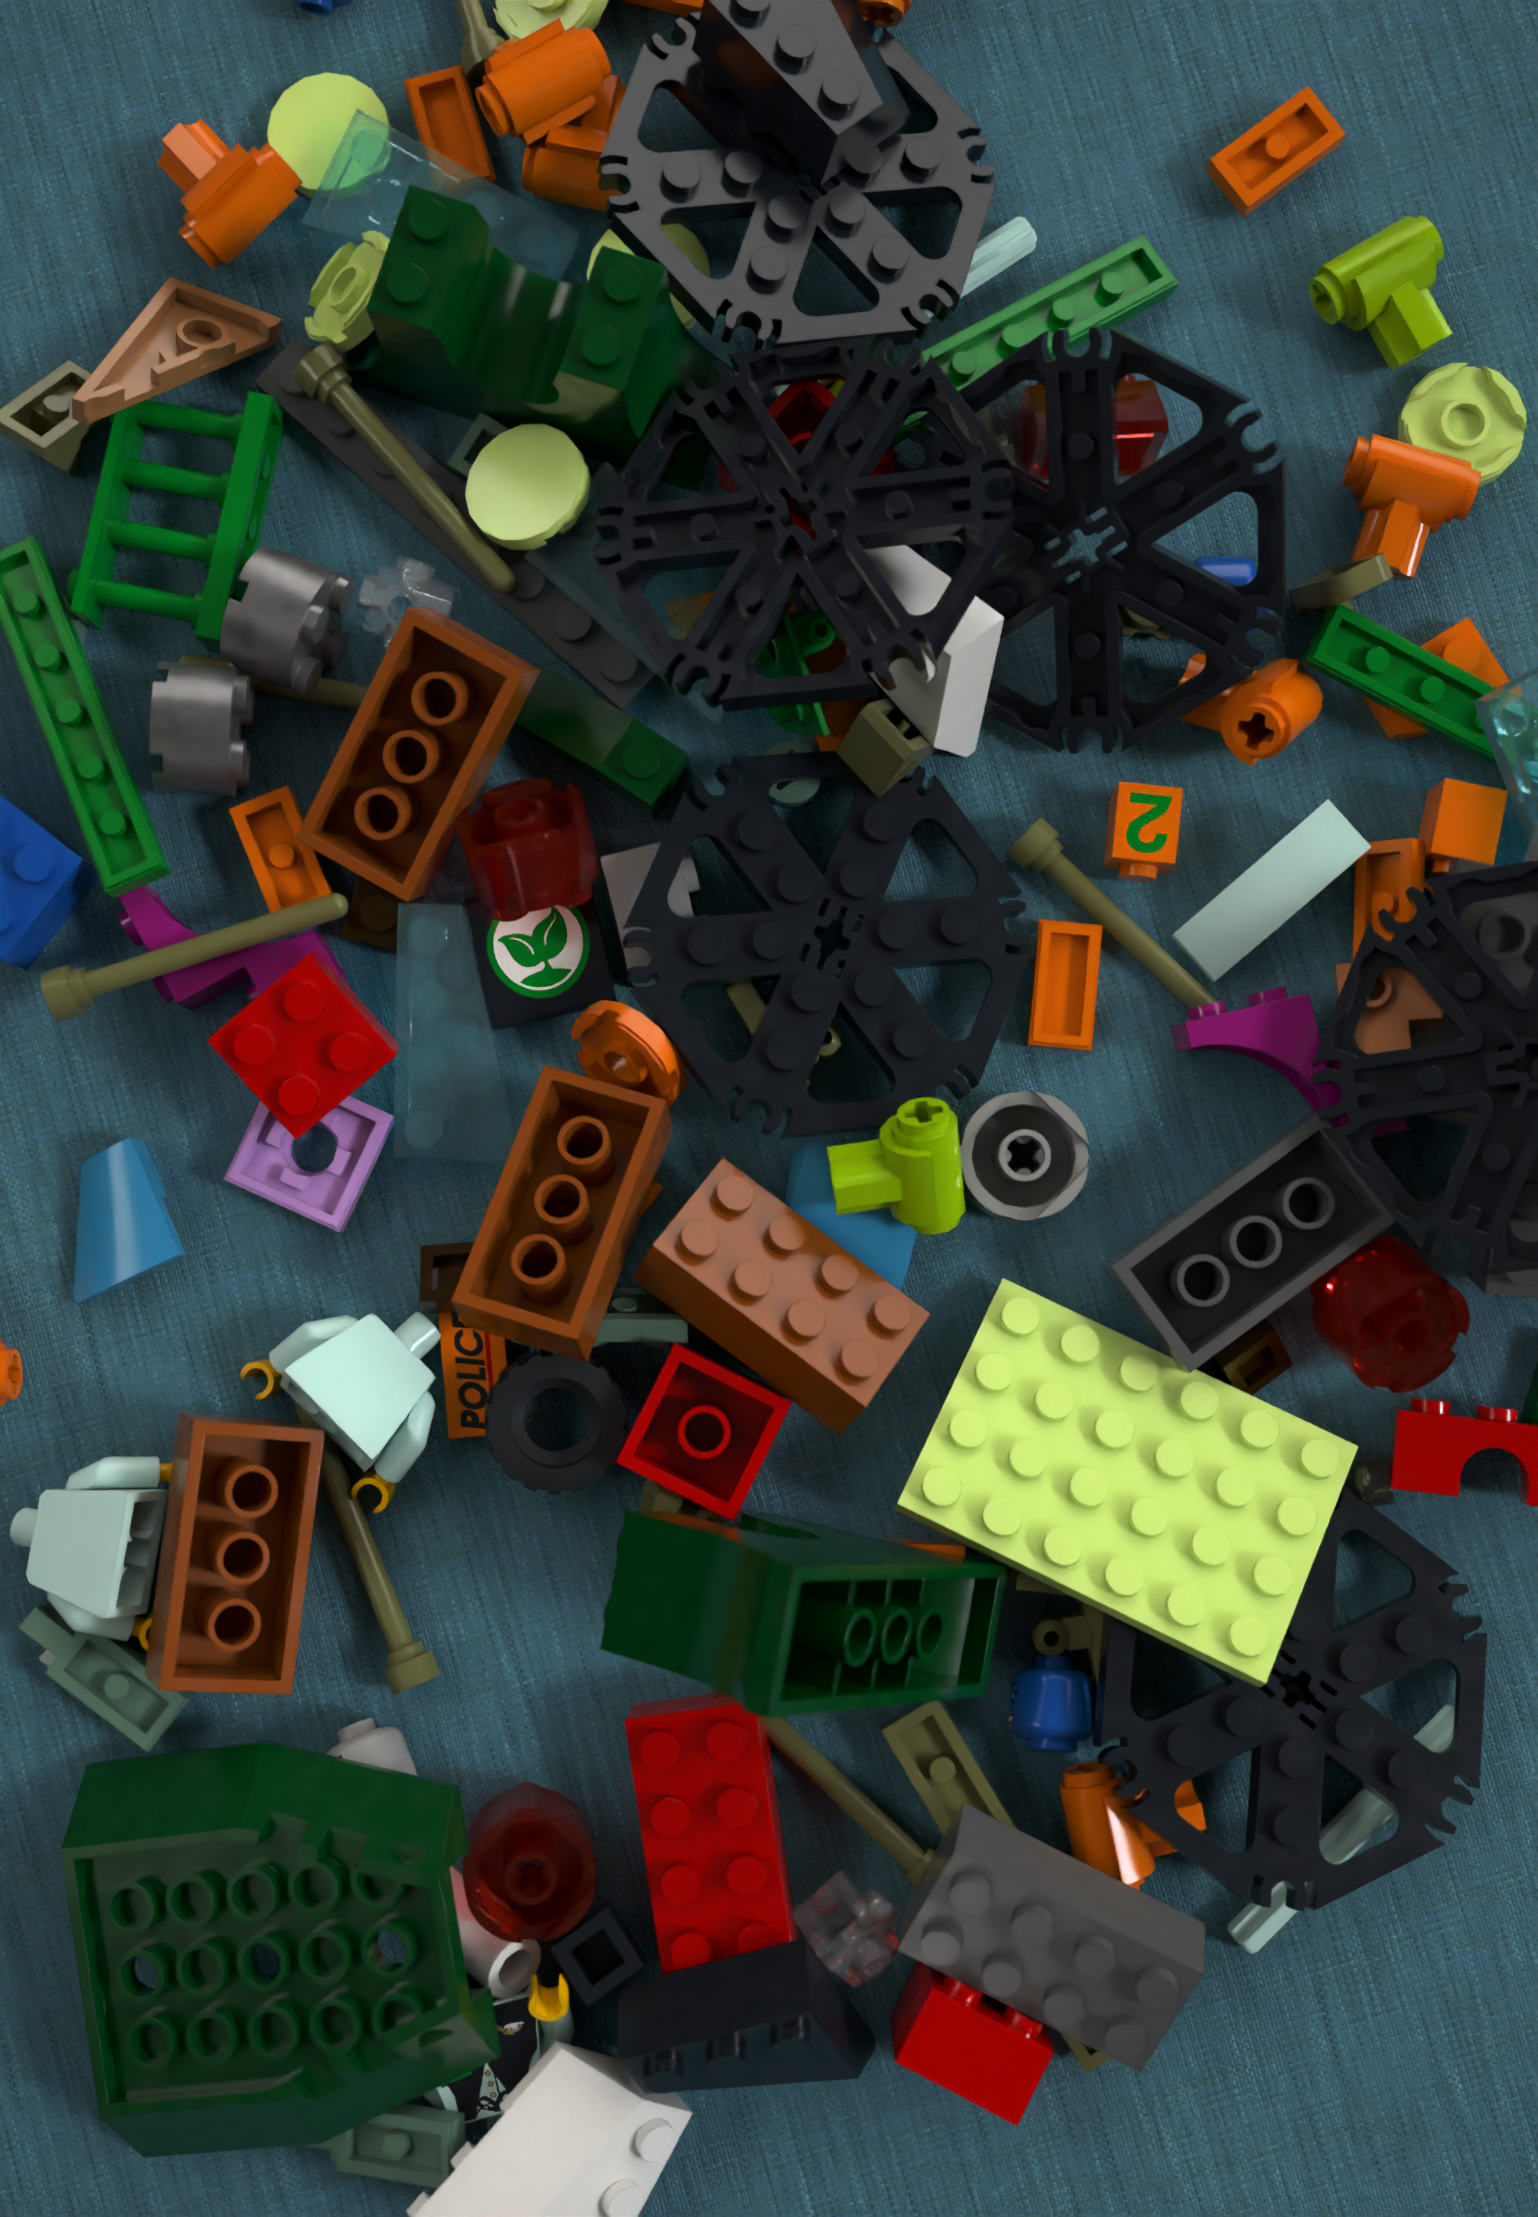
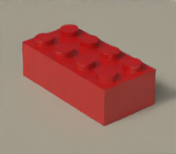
(709, 1829)

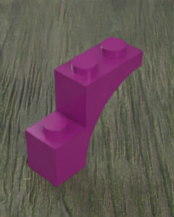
(153, 924)
(1275, 1033)

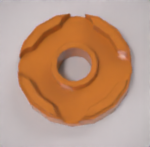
(628, 1051)

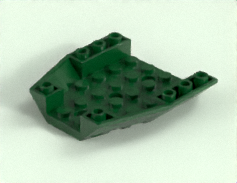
(288, 1851)

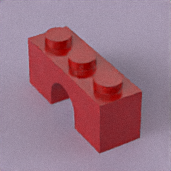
(1434, 1445)

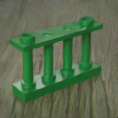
(239, 494)

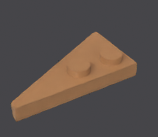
(172, 342)

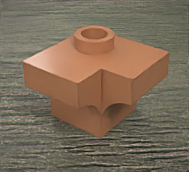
(1392, 1012)

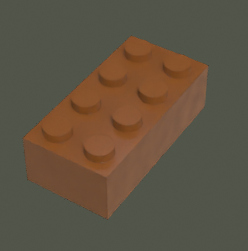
(417, 752)
(564, 1214)
(781, 1296)
(234, 1555)

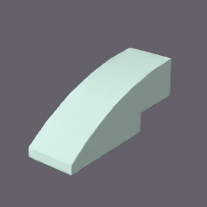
(1271, 891)

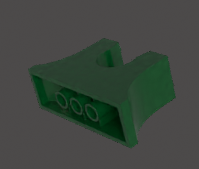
(494, 339)
(801, 1613)

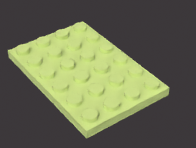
(1129, 1482)

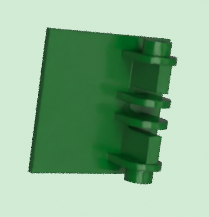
(795, 638)

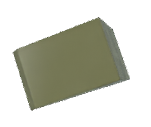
(883, 746)

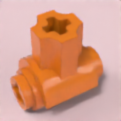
(542, 81)
(566, 159)
(226, 191)
(1404, 497)
(1261, 711)
(1105, 1833)

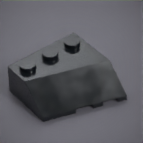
(804, 75)
(741, 2024)

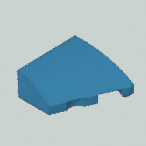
(121, 1221)
(868, 1235)

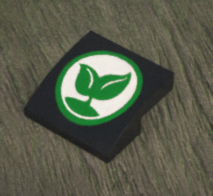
(540, 963)

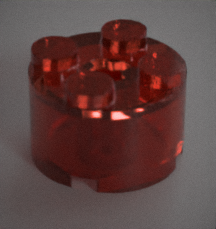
(529, 848)
(1389, 1316)
(532, 1899)

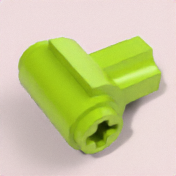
(1386, 289)
(908, 1169)

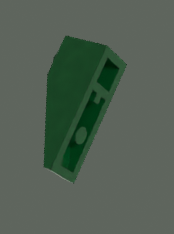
(603, 742)

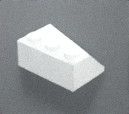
(951, 694)
(567, 2145)

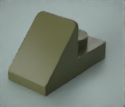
(43, 418)

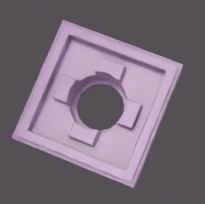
(268, 1169)

